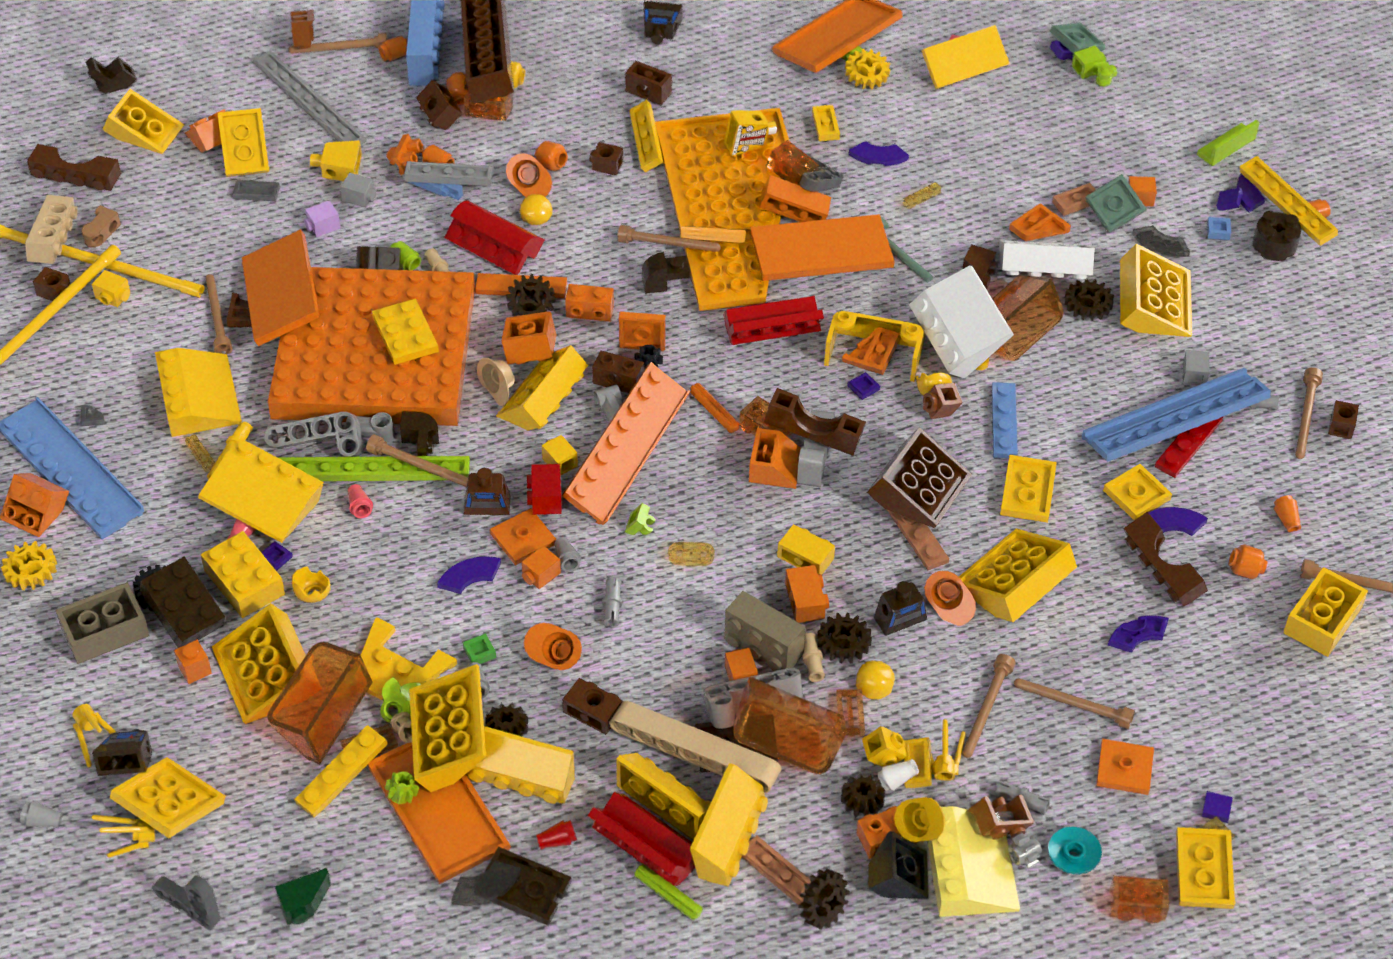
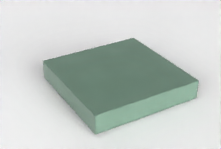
(1076, 37)
(1115, 203)

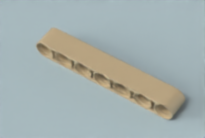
(691, 743)

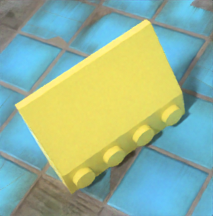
(970, 869)

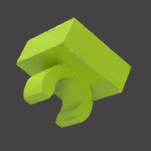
(639, 519)

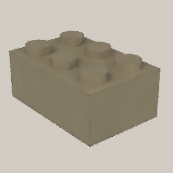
(102, 623)
(765, 631)

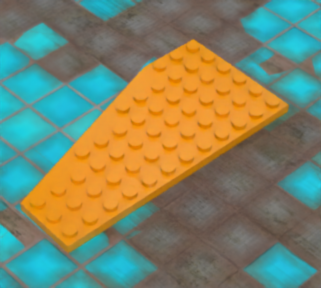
(719, 192)

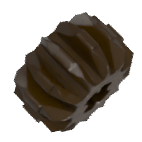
(508, 719)
(862, 795)

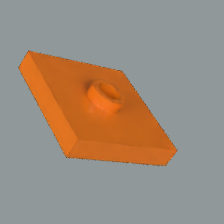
(642, 329)
(522, 536)
(1125, 766)

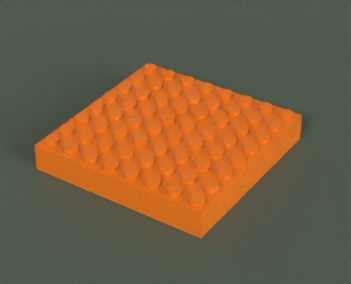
(344, 363)

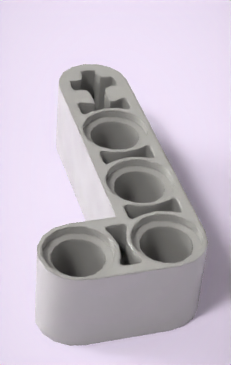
(312, 433)
(813, 457)
(724, 698)

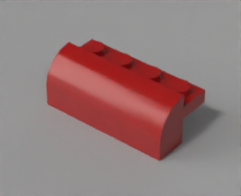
(492, 237)
(773, 320)
(644, 837)

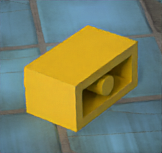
(805, 549)

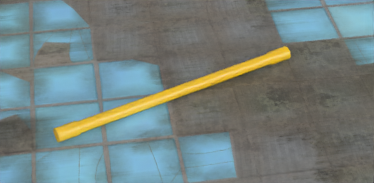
(183, 286)
(60, 301)

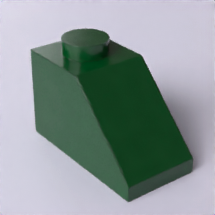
(303, 896)

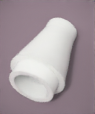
(897, 774)

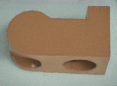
(101, 227)

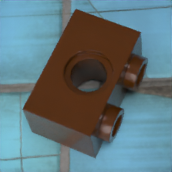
(648, 82)
(438, 105)
(616, 370)
(579, 704)

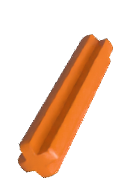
(715, 408)

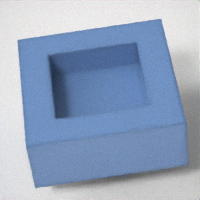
(1219, 228)

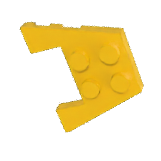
(385, 664)

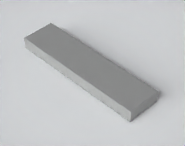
(448, 173)

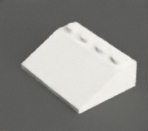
(1046, 258)
(961, 321)

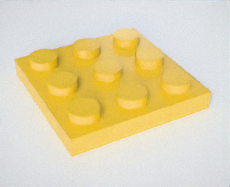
(167, 797)

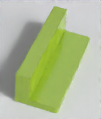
(1228, 142)

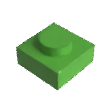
(479, 649)

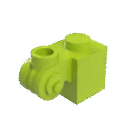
(1093, 62)

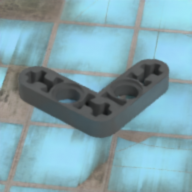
(821, 180)
(196, 900)

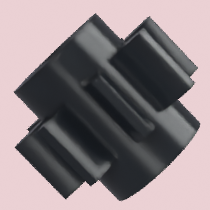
(649, 353)

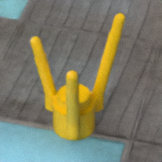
(88, 720)
(944, 766)
(140, 830)

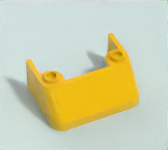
(863, 325)

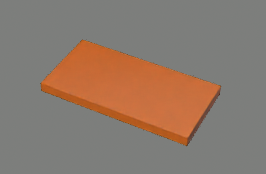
(836, 33)
(821, 247)
(280, 287)
(446, 825)

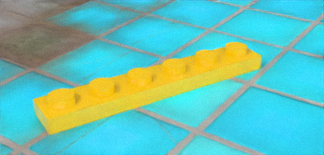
(1288, 200)

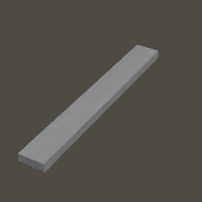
(307, 98)

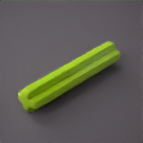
(668, 892)

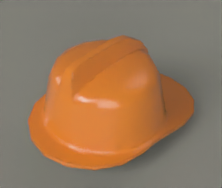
(527, 169)
(949, 587)
(552, 646)

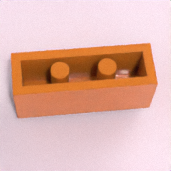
(794, 201)

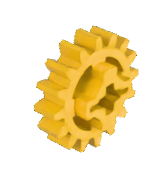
(867, 69)
(29, 565)

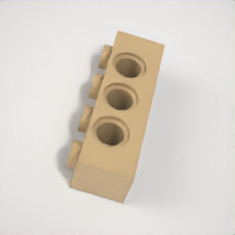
(50, 229)

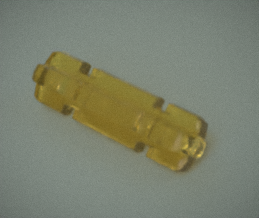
(921, 195)
(200, 453)

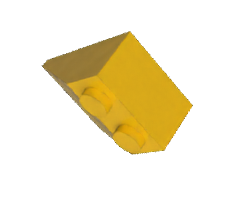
(142, 123)

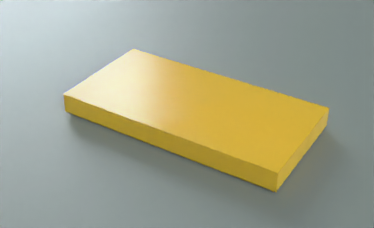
(965, 57)

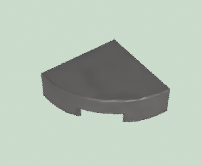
(91, 416)

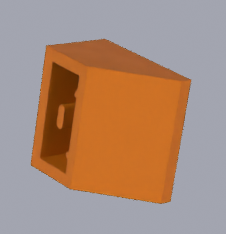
(205, 133)
(774, 459)
(33, 503)

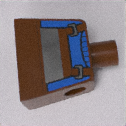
(487, 494)

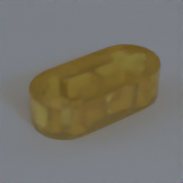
(691, 554)

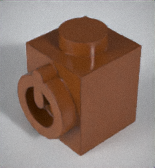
(942, 400)

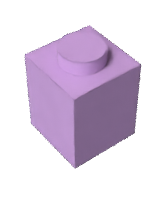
(322, 219)

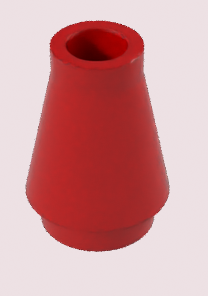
(558, 835)

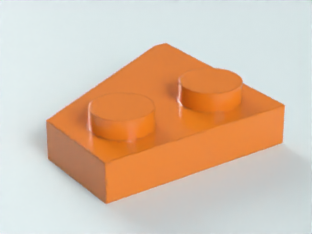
(1038, 224)
(875, 351)

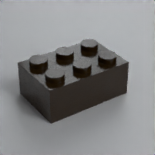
(182, 602)

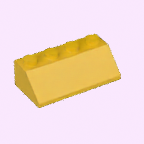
(544, 389)
(525, 766)
(661, 793)
(728, 826)

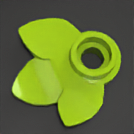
(397, 697)

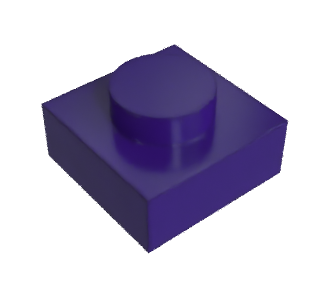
(1061, 51)

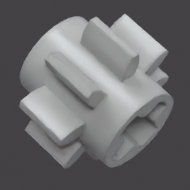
(1025, 850)

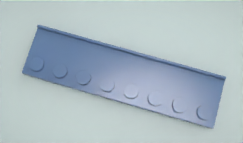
(1176, 414)
(69, 464)

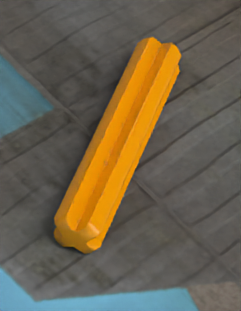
(713, 234)

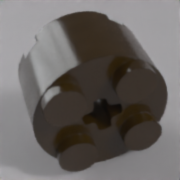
(1277, 235)

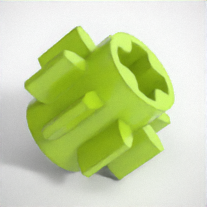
(401, 787)

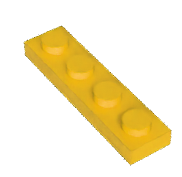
(646, 136)
(341, 771)

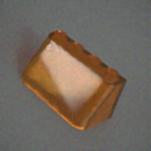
(1030, 310)
(320, 699)
(788, 727)

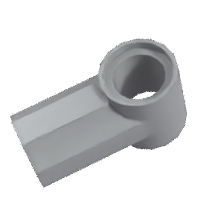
(608, 400)
(379, 424)

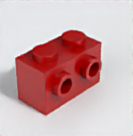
(546, 489)

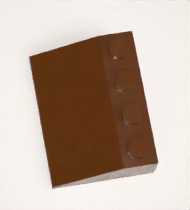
(920, 480)

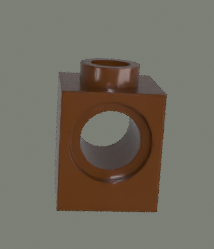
(606, 158)
(50, 283)
(1343, 419)

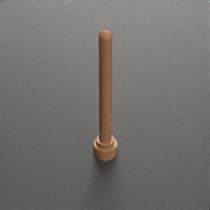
(338, 45)
(627, 233)
(221, 342)
(1312, 379)
(377, 445)
(1311, 570)
(1003, 667)
(1121, 716)

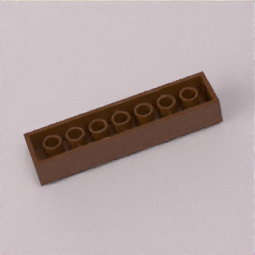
(486, 49)

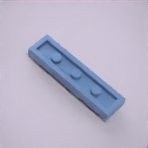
(1004, 420)

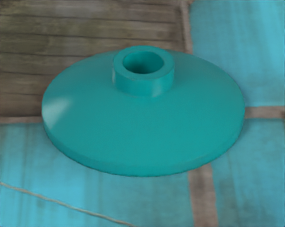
(1078, 841)

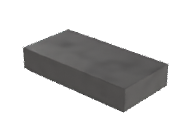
(256, 190)

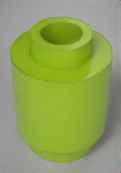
(409, 257)

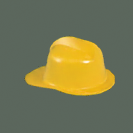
(919, 819)

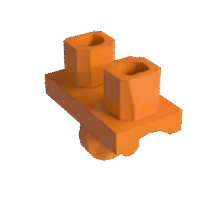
(404, 152)

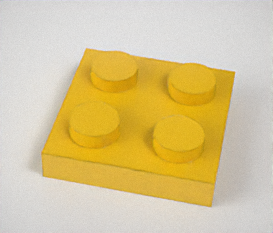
(1137, 491)

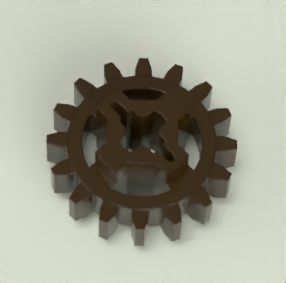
(531, 288)
(1089, 299)
(844, 637)
(824, 898)

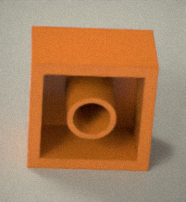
(529, 338)

